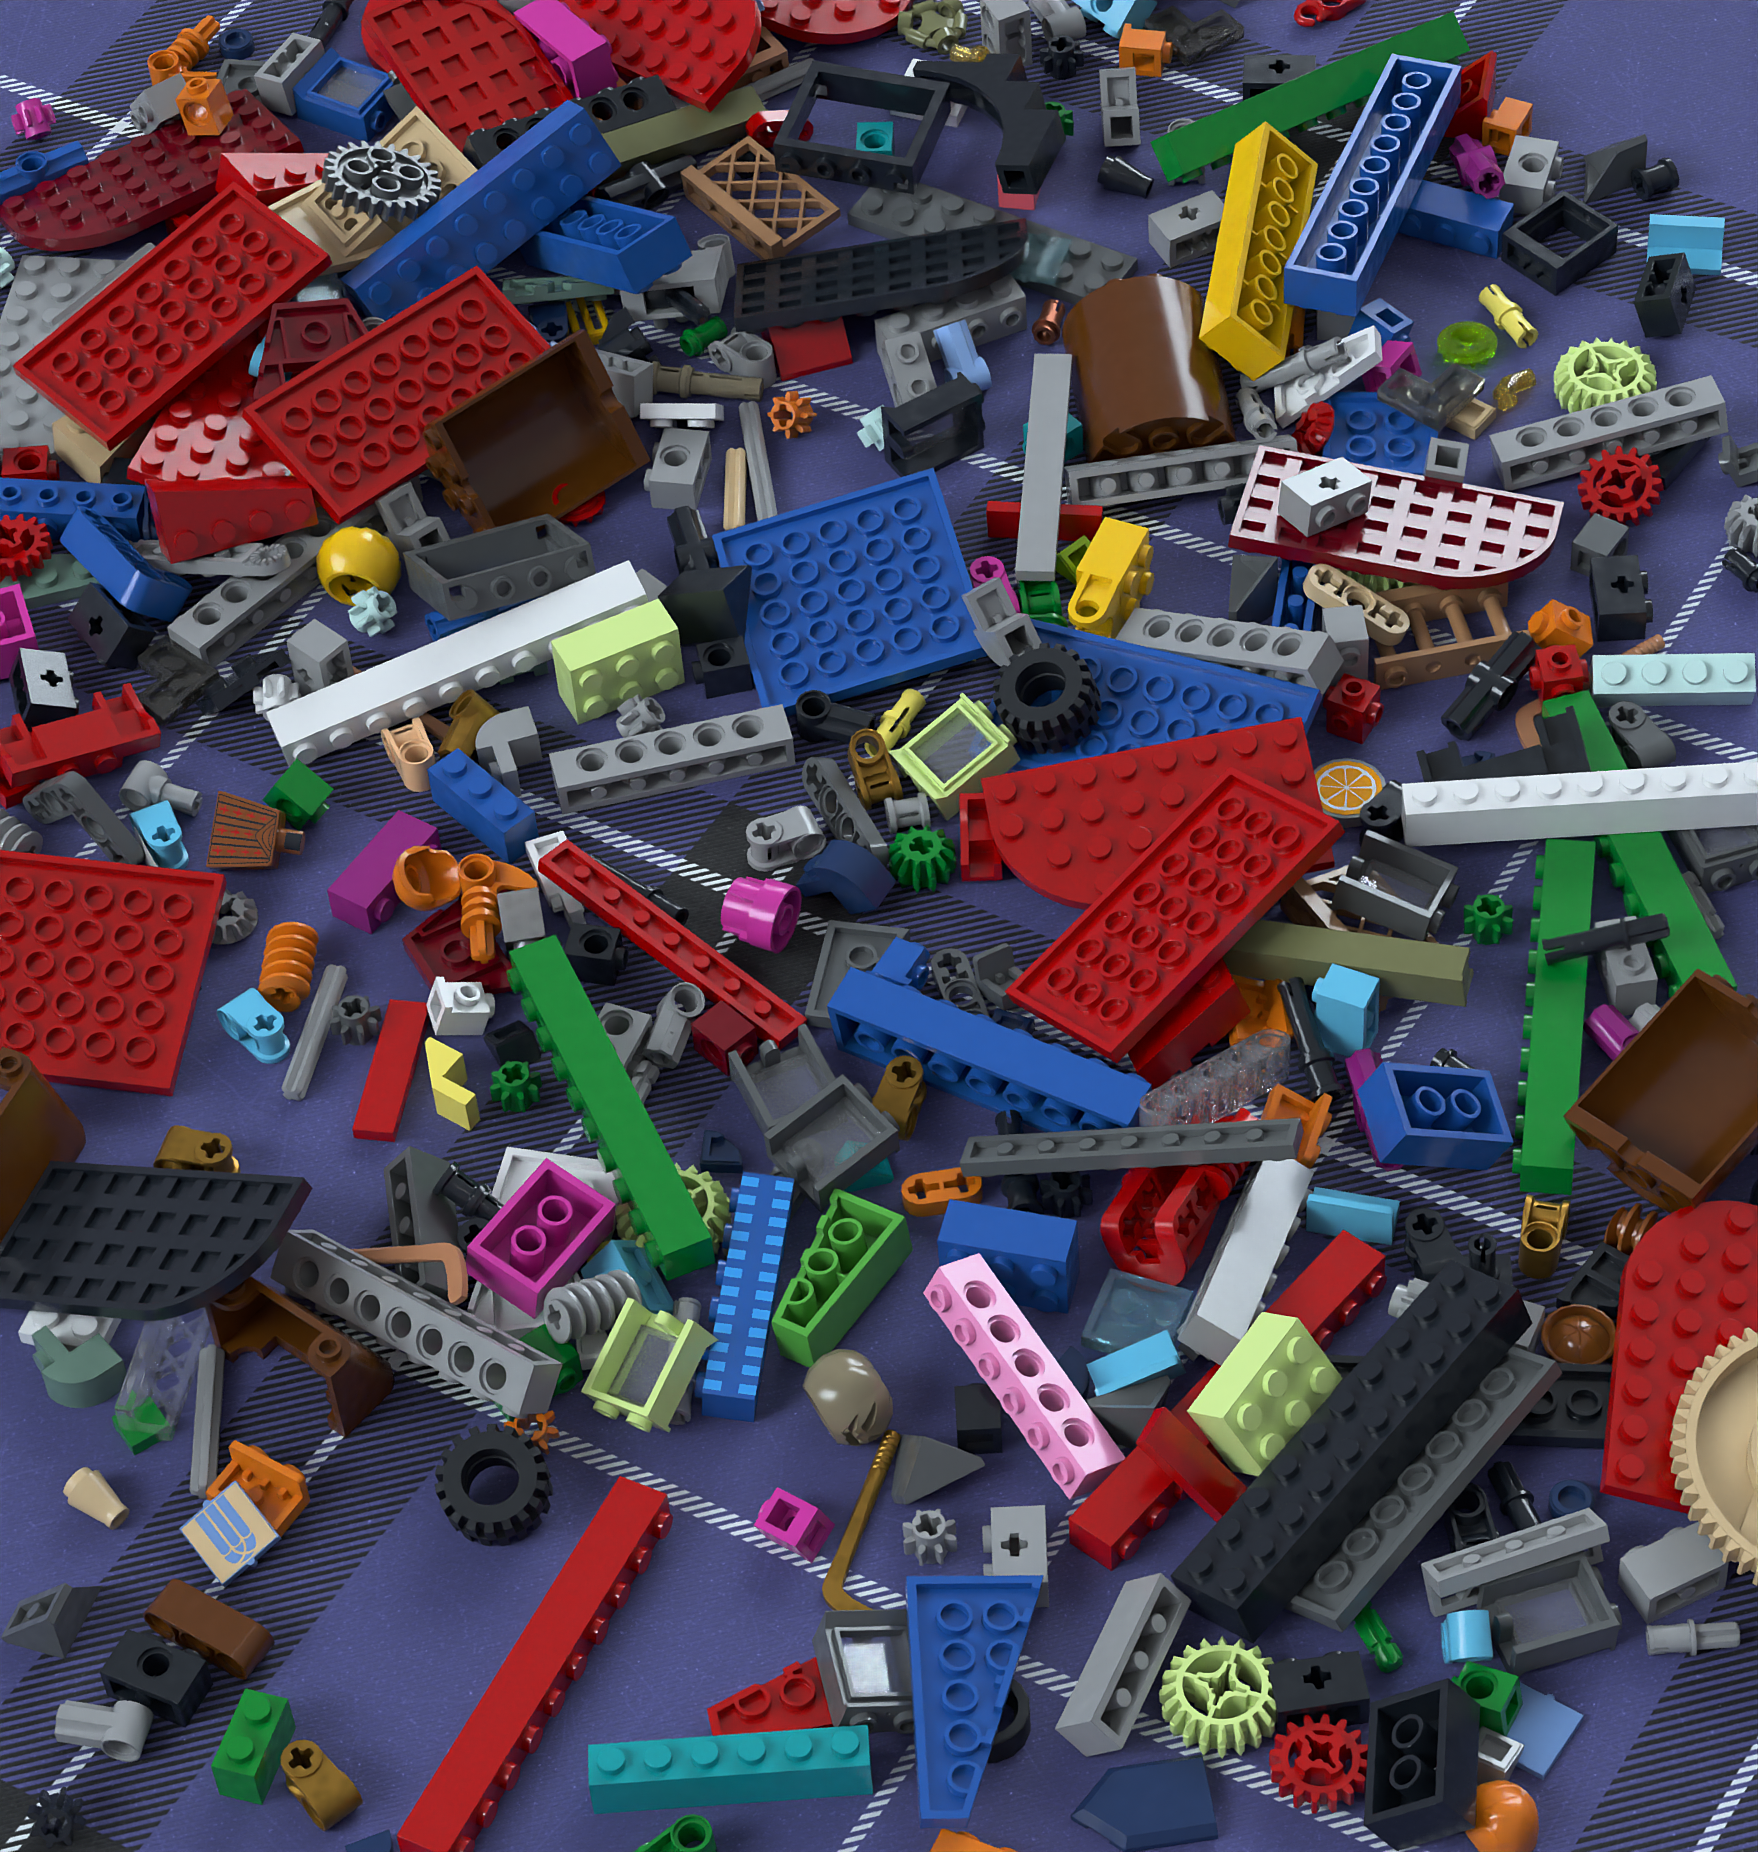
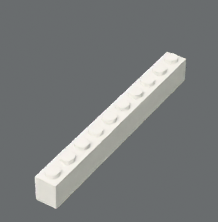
(449, 666)
(1580, 804)

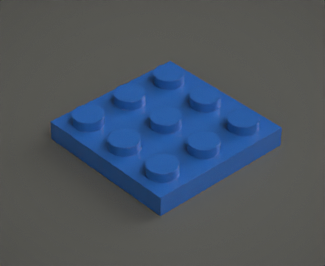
(1376, 434)

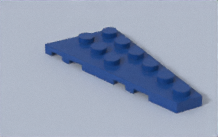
(962, 1666)

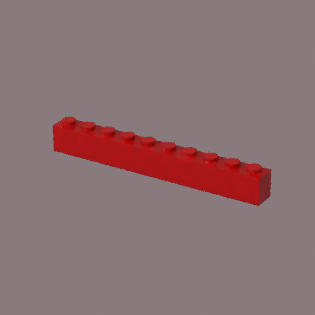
(1138, 1490)
(538, 1672)

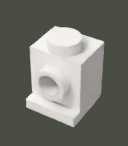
(459, 1007)

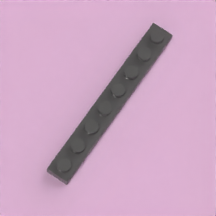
(1132, 1147)

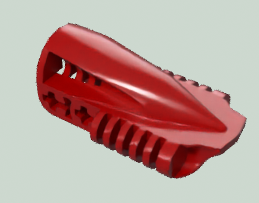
(1179, 1207)

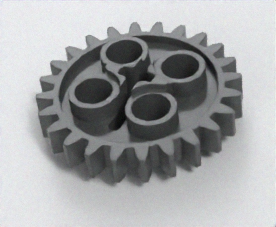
(381, 181)

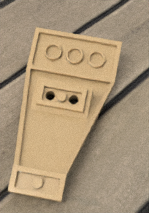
(332, 225)

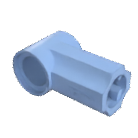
(961, 356)

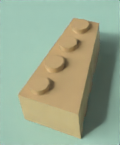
(87, 455)

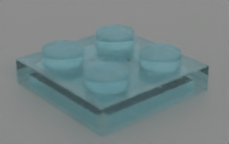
(1134, 1310)

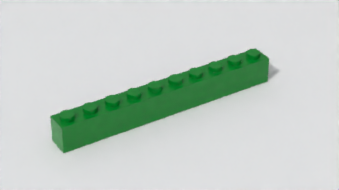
(1302, 99)
(1646, 868)
(1556, 1021)
(610, 1109)

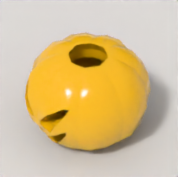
(362, 556)

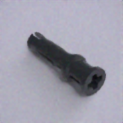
(1315, 1059)
(1018, 1188)
(467, 1193)

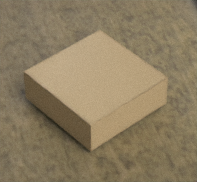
(1473, 419)

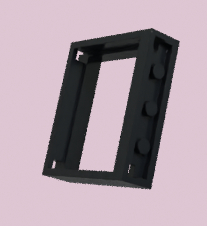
(867, 89)

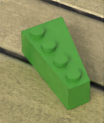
(839, 1275)

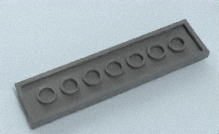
(935, 210)
(1425, 1490)

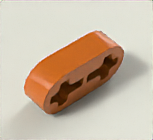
(939, 1188)

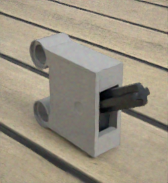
(689, 292)

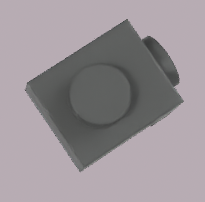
(1739, 462)
(995, 973)

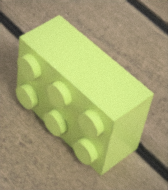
(618, 660)
(1264, 1392)

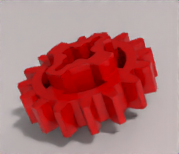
(1626, 471)
(23, 546)
(1319, 1763)

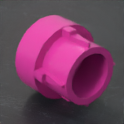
(761, 912)

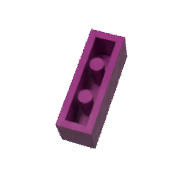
(365, 889)

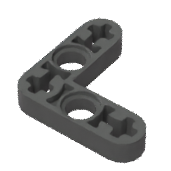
(75, 796)

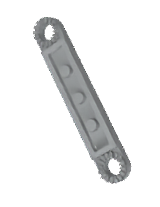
(238, 561)

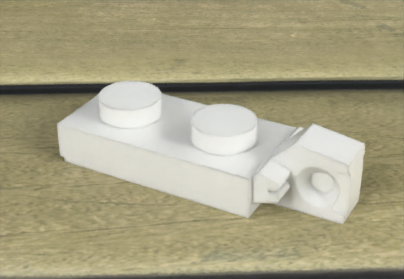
(554, 895)

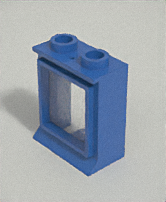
(344, 97)

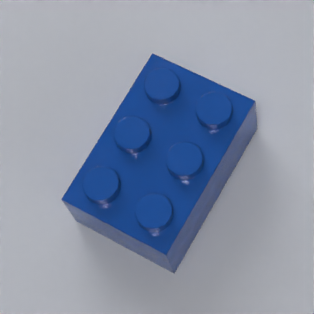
(1435, 1116)
(1025, 1250)

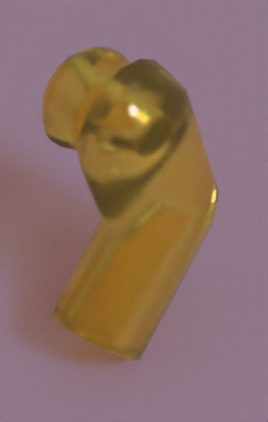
(963, 54)
(1512, 384)

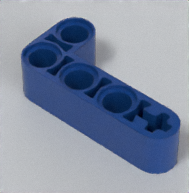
(123, 568)

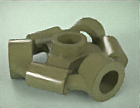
(934, 28)

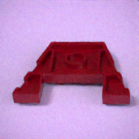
(303, 336)
(443, 951)

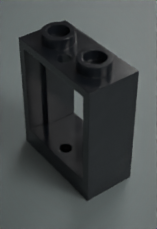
(1526, 255)

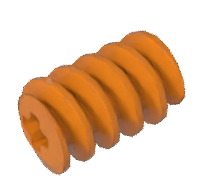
(288, 965)

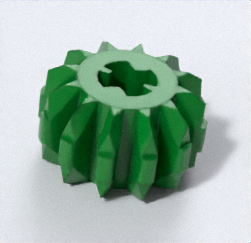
(922, 858)

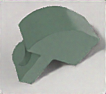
(81, 1376)

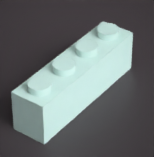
(1673, 679)

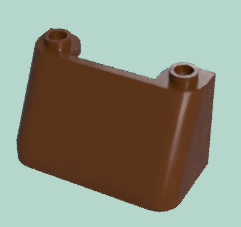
(33, 1132)
(261, 1318)

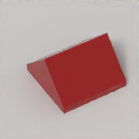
(1476, 97)
(808, 348)

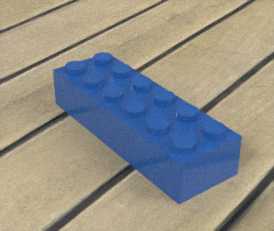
(609, 245)

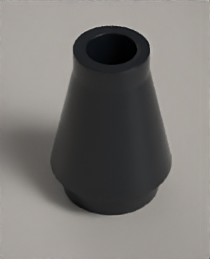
(1123, 177)

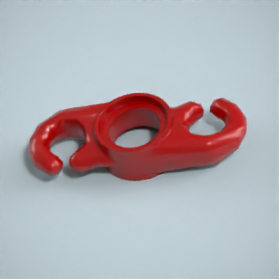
(1323, 12)

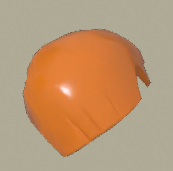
(426, 878)
(1504, 1818)

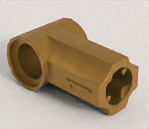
(468, 716)

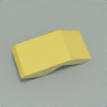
(447, 1078)

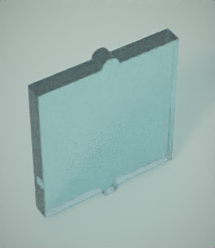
(1044, 259)

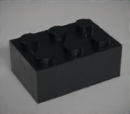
(1422, 1765)

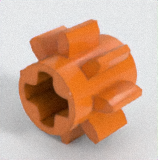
(782, 417)
(540, 1437)

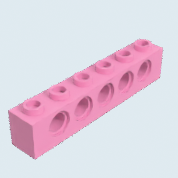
(1023, 1375)

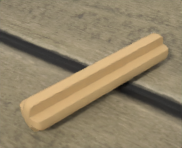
(735, 488)

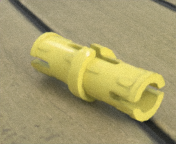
(1508, 316)
(906, 708)

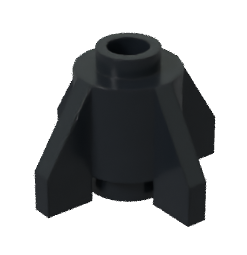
(626, 342)

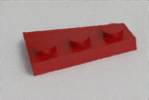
(782, 1704)

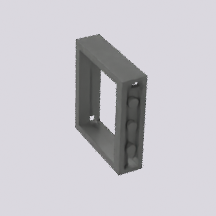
(499, 566)

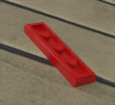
(391, 1071)

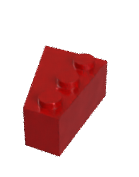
(1193, 1022)

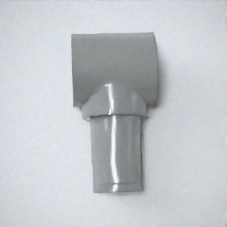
(151, 785)

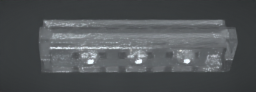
(149, 1367)

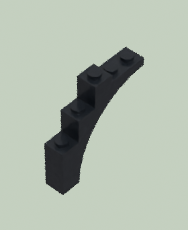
(1016, 106)

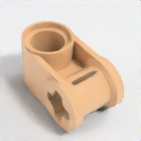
(411, 754)

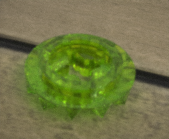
(1468, 334)

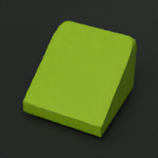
(1070, 557)

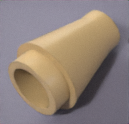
(93, 1495)

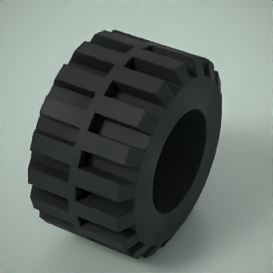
(1041, 672)
(475, 1455)

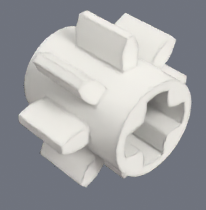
(275, 692)

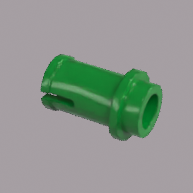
(696, 340)

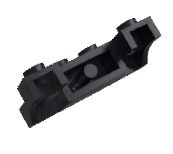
(1560, 753)

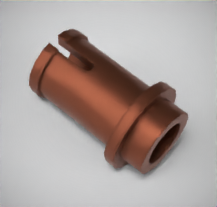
(1047, 327)

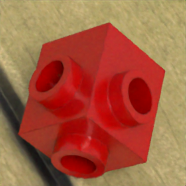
(1557, 672)
(1353, 708)

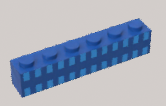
(746, 1297)

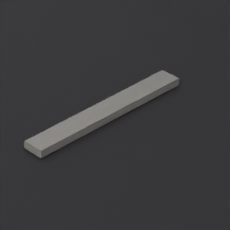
(1044, 468)

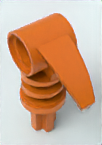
(184, 53)
(480, 883)

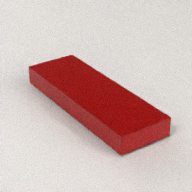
(1075, 520)
(1190, 1463)

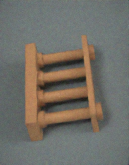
(1431, 663)

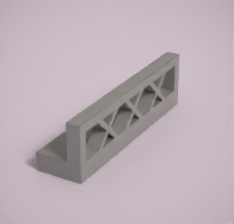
(1509, 1555)

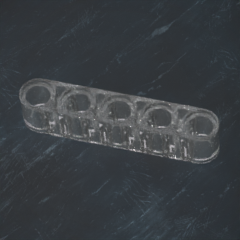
(1220, 1082)

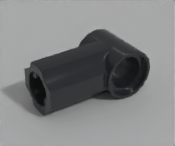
(821, 719)

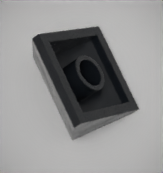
(709, 603)

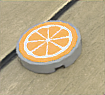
(1346, 787)

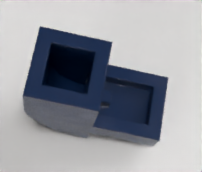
(850, 874)

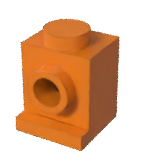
(1144, 51)
(1502, 126)

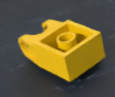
(1111, 578)

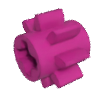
(33, 119)

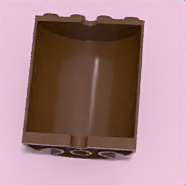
(1143, 372)
(529, 434)
(1679, 1097)

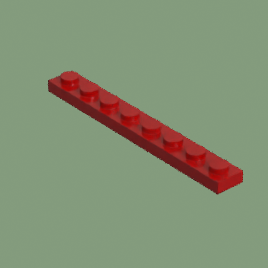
(670, 942)

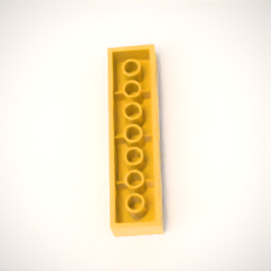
(1258, 230)

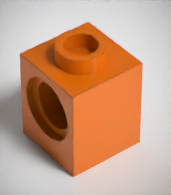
(204, 106)

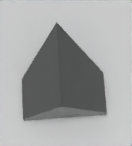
(1611, 167)
(1253, 588)
(1129, 1409)
(927, 1466)
(50, 1619)

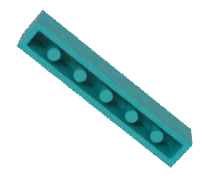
(730, 1769)

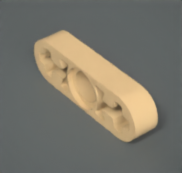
(1337, 581)

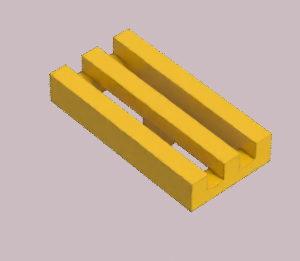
(594, 334)

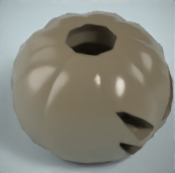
(849, 1397)

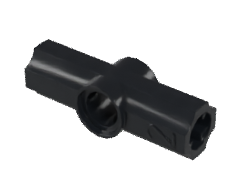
(647, 183)
(691, 545)
(1490, 686)

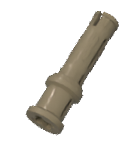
(688, 382)

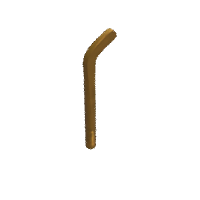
(839, 1568)

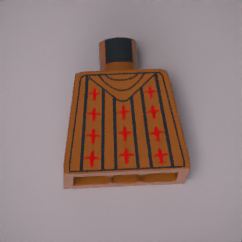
(249, 835)

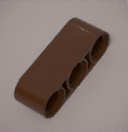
(209, 1628)

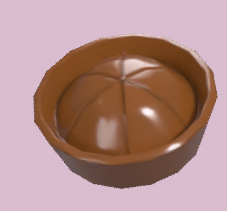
(1578, 1335)

